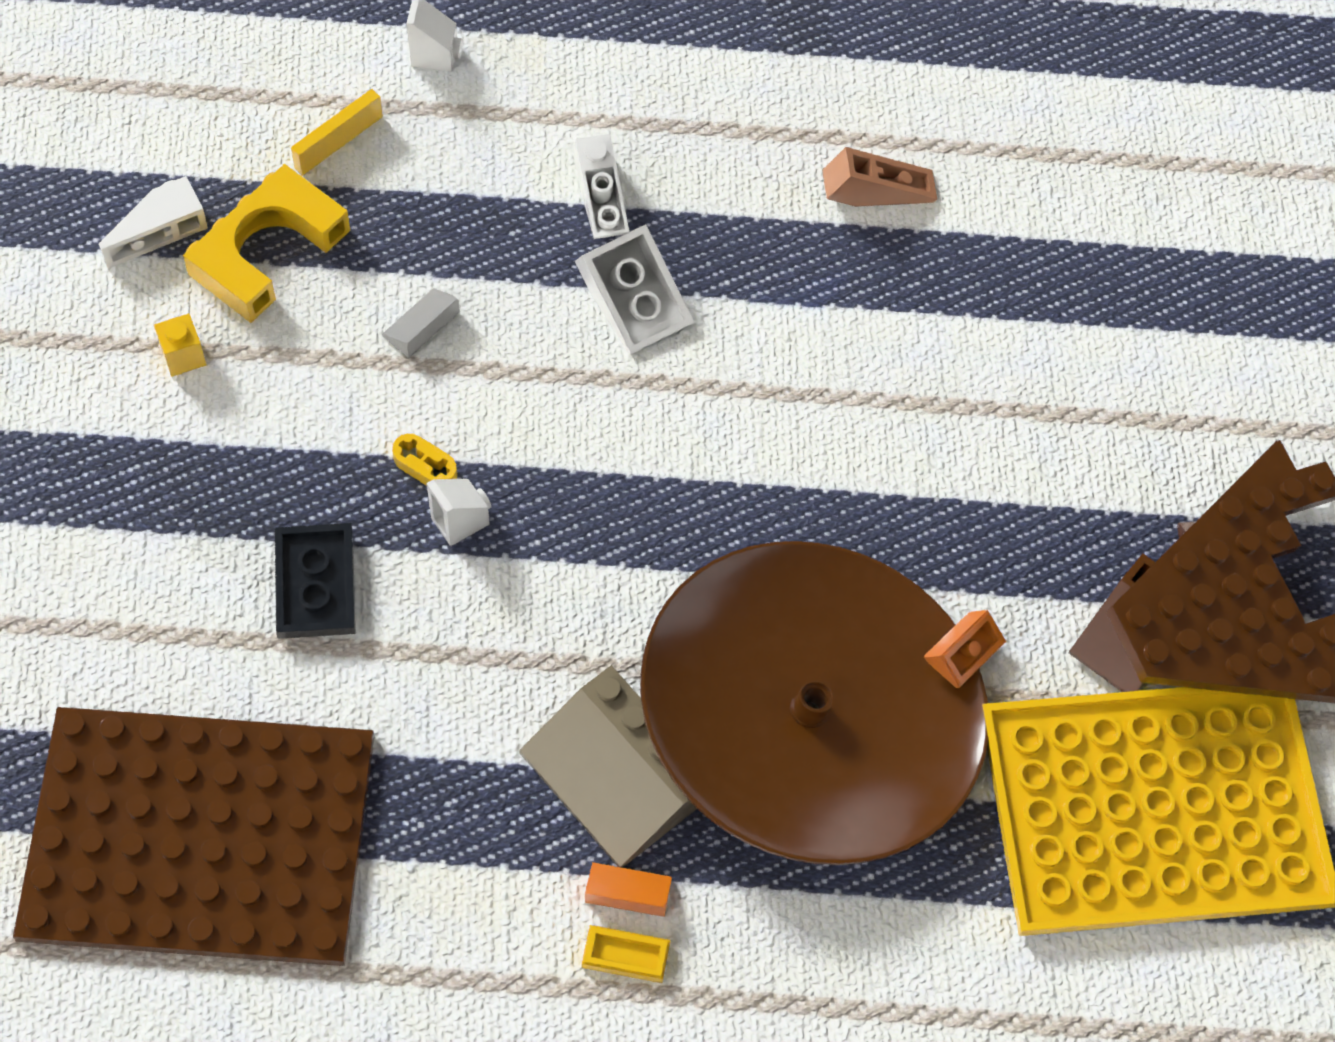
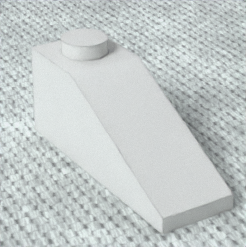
(156, 221)

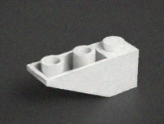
(600, 186)

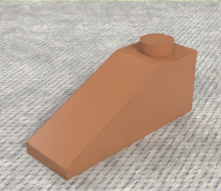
(874, 180)

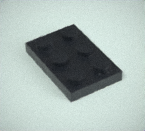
(314, 581)

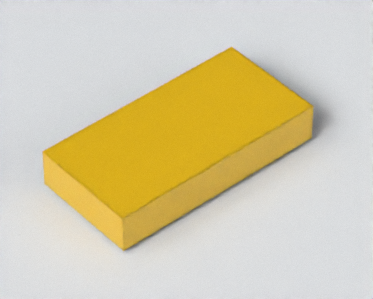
(626, 954)

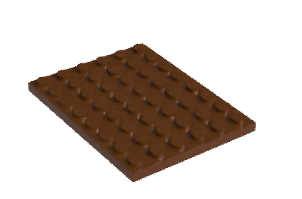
(197, 837)

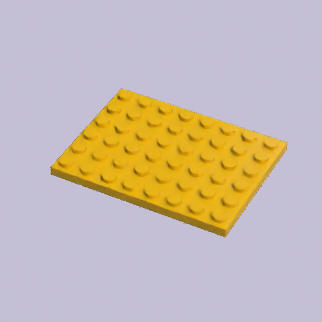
(1156, 809)

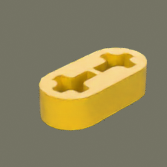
(427, 455)

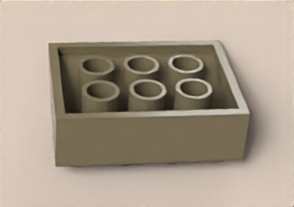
(607, 769)

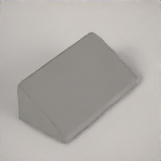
(422, 321)

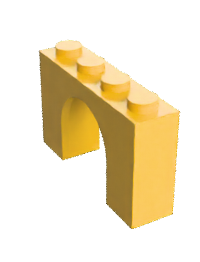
(281, 201)

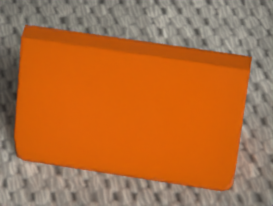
(966, 647)
(628, 889)

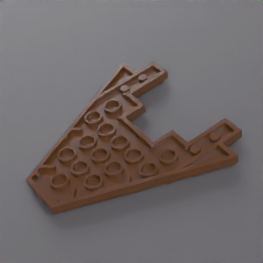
(1217, 604)

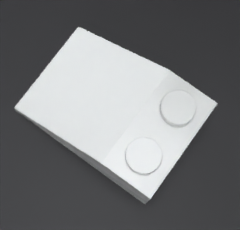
(634, 289)

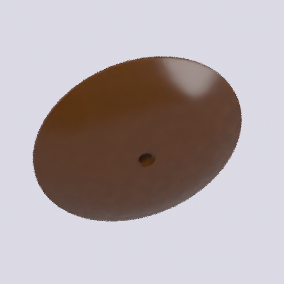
(825, 627)

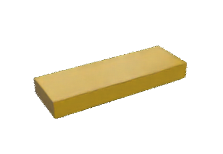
(336, 132)

